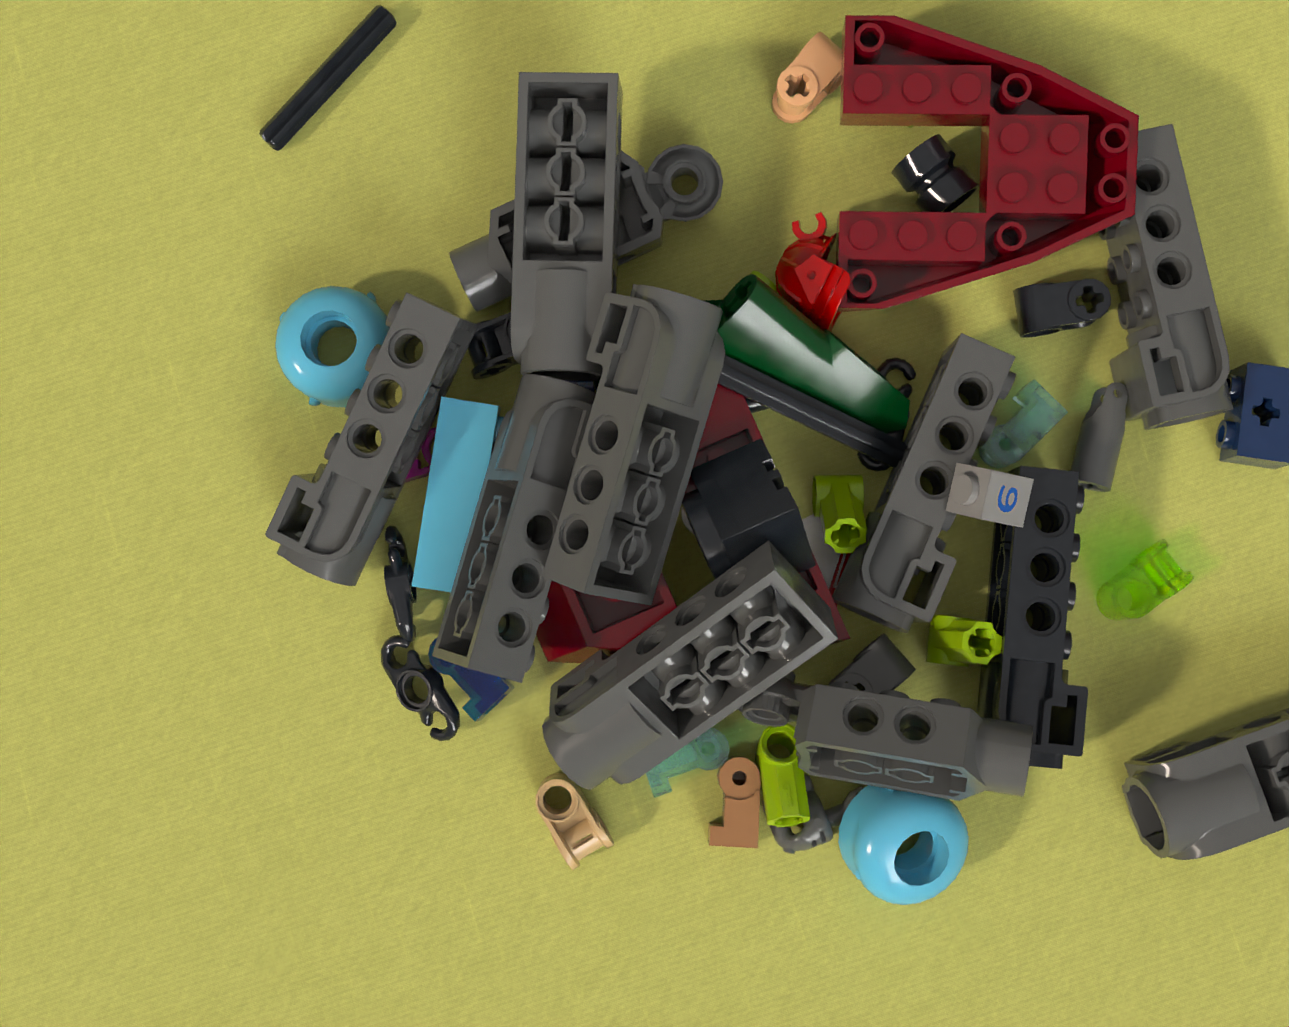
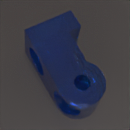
(484, 689)

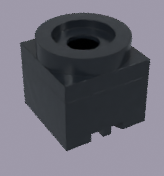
(743, 506)

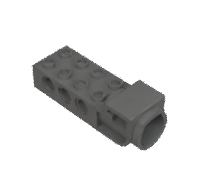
(564, 218)
(1167, 303)
(639, 441)
(363, 481)
(906, 518)
(499, 579)
(686, 671)
(1212, 790)

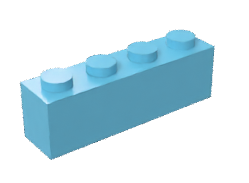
(456, 476)

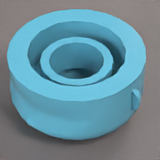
(305, 325)
(878, 825)

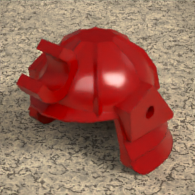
(809, 279)

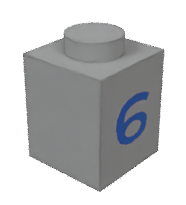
(989, 495)

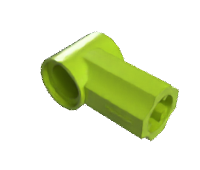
(840, 507)
(961, 641)
(782, 779)

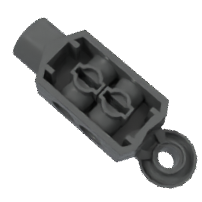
(643, 208)
(896, 739)

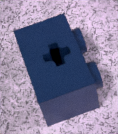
(1240, 433)

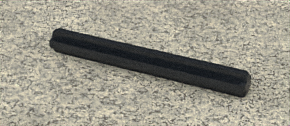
(810, 412)

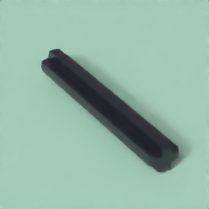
(328, 77)

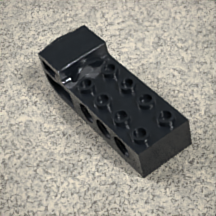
(1027, 676)

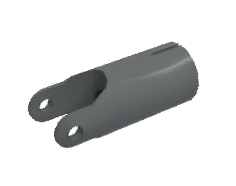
(1101, 439)

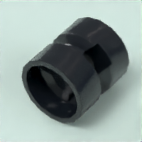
(934, 177)

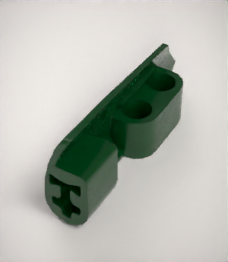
(786, 345)

